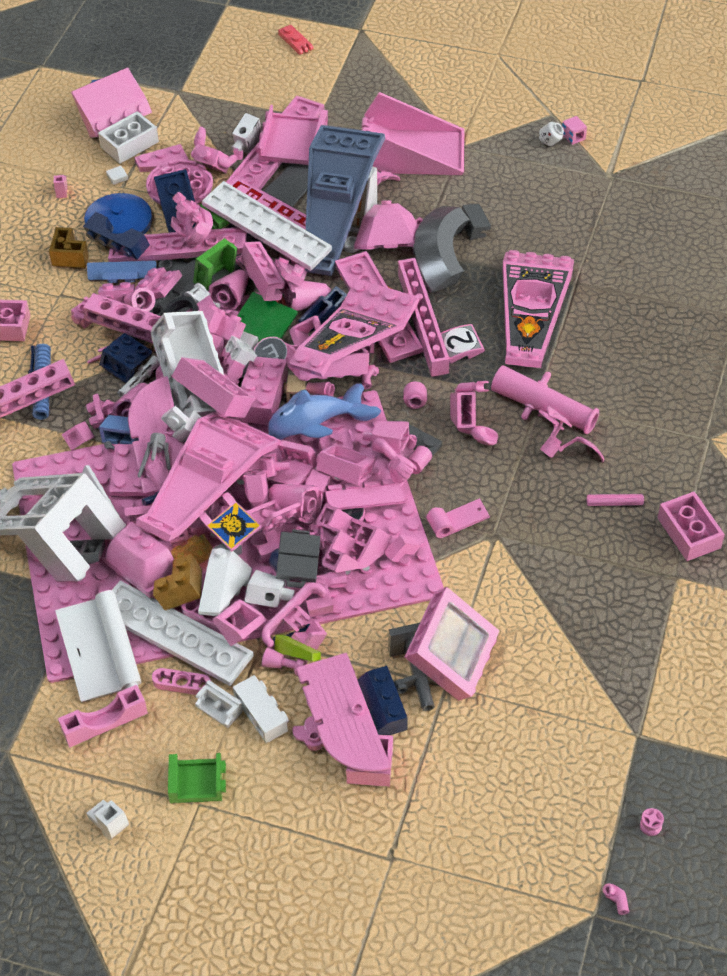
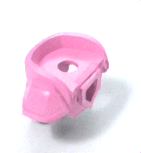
(186, 215)

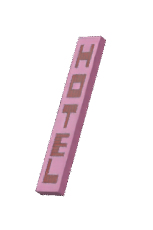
(271, 202)

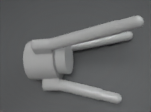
(156, 445)

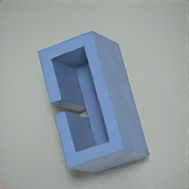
(114, 429)

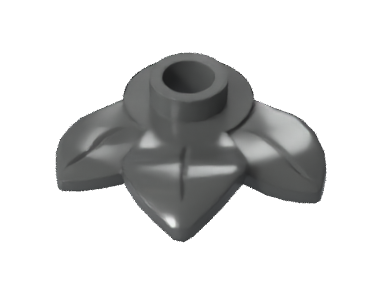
(172, 265)

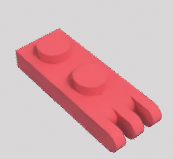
(295, 39)

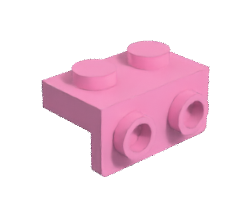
(116, 292)

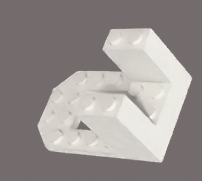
(42, 527)

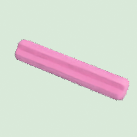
(614, 499)

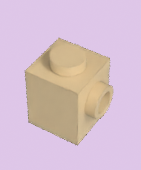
(293, 386)

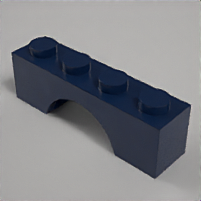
(130, 243)

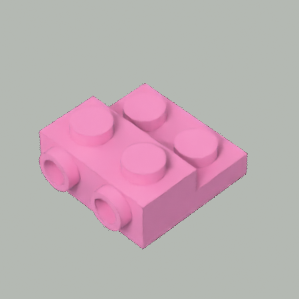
(159, 281)

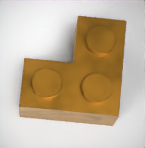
(66, 250)
(181, 586)

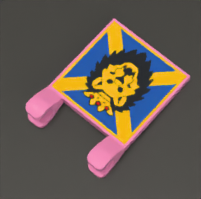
(232, 525)

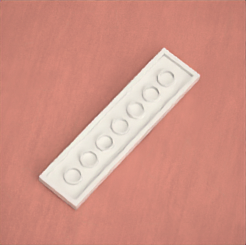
(181, 635)

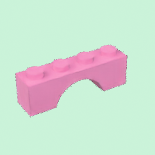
(124, 708)

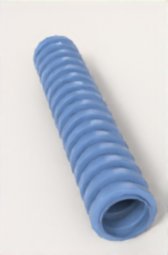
(42, 359)

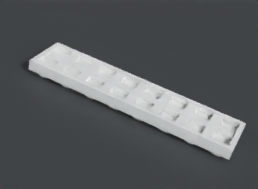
(267, 225)

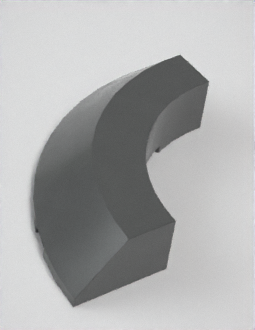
(435, 247)

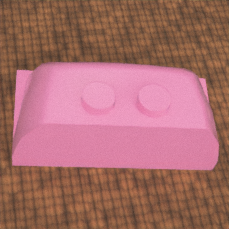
(138, 558)

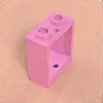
(345, 464)

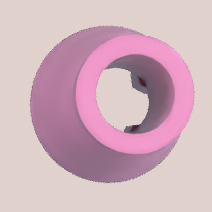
(320, 388)

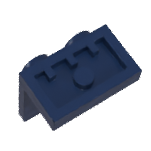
(123, 357)

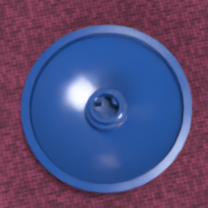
(123, 211)

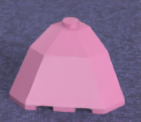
(387, 227)
(348, 541)

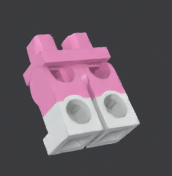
(235, 357)

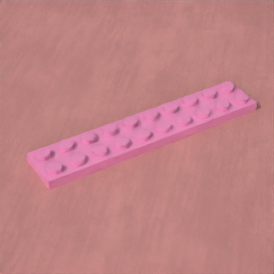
(259, 172)

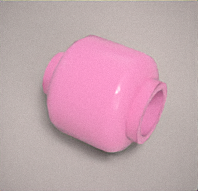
(415, 395)

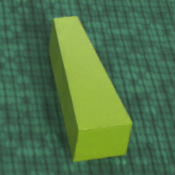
(292, 647)

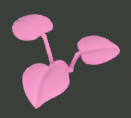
(552, 444)

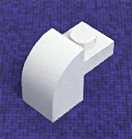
(180, 423)
(108, 818)

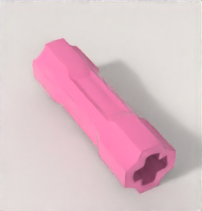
(331, 579)

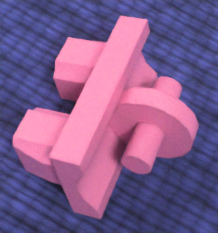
(100, 408)

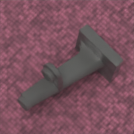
(398, 643)

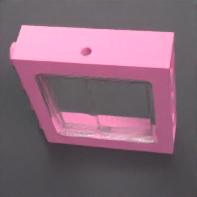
(452, 644)

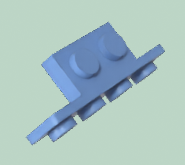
(119, 270)

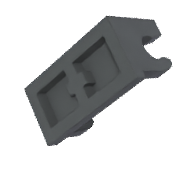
(477, 222)

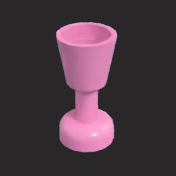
(274, 659)

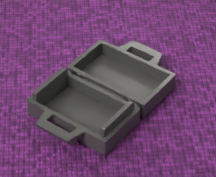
(298, 557)

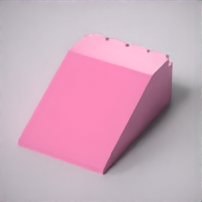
(414, 139)

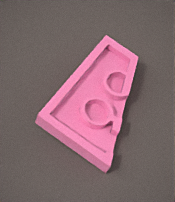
(151, 160)

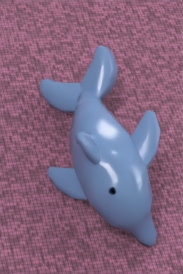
(306, 413)

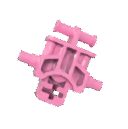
(256, 478)

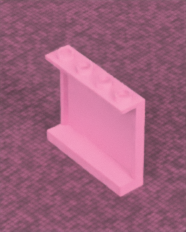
(288, 136)

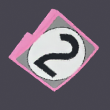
(462, 342)

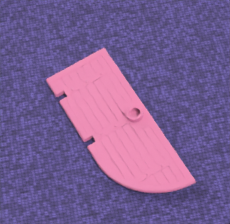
(145, 419)
(347, 723)

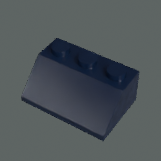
(383, 701)

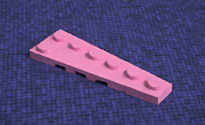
(289, 272)

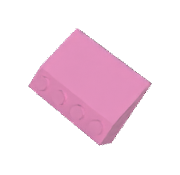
(110, 101)

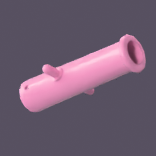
(539, 396)

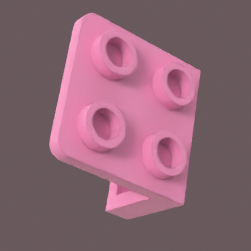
(301, 462)
(271, 514)

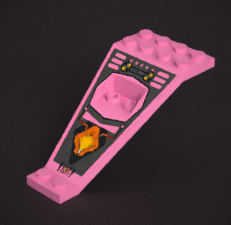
(532, 301)

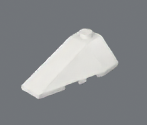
(223, 580)

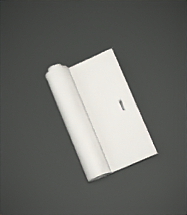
(104, 647)

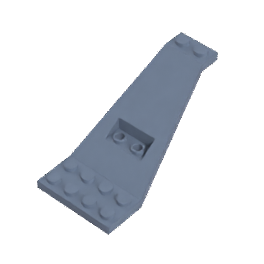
(336, 180)

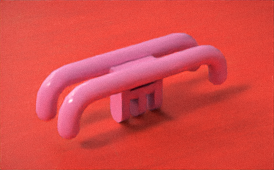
(292, 612)

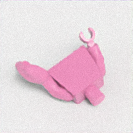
(212, 157)
(464, 412)
(391, 439)

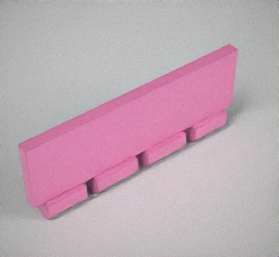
(369, 496)

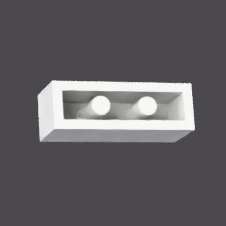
(261, 708)

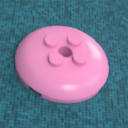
(199, 178)

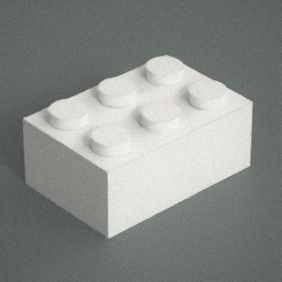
(128, 137)

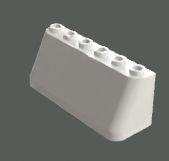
(188, 337)

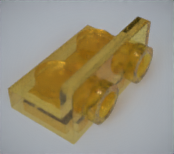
(197, 546)

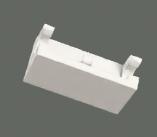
(218, 704)

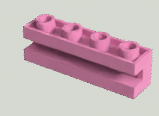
(262, 271)

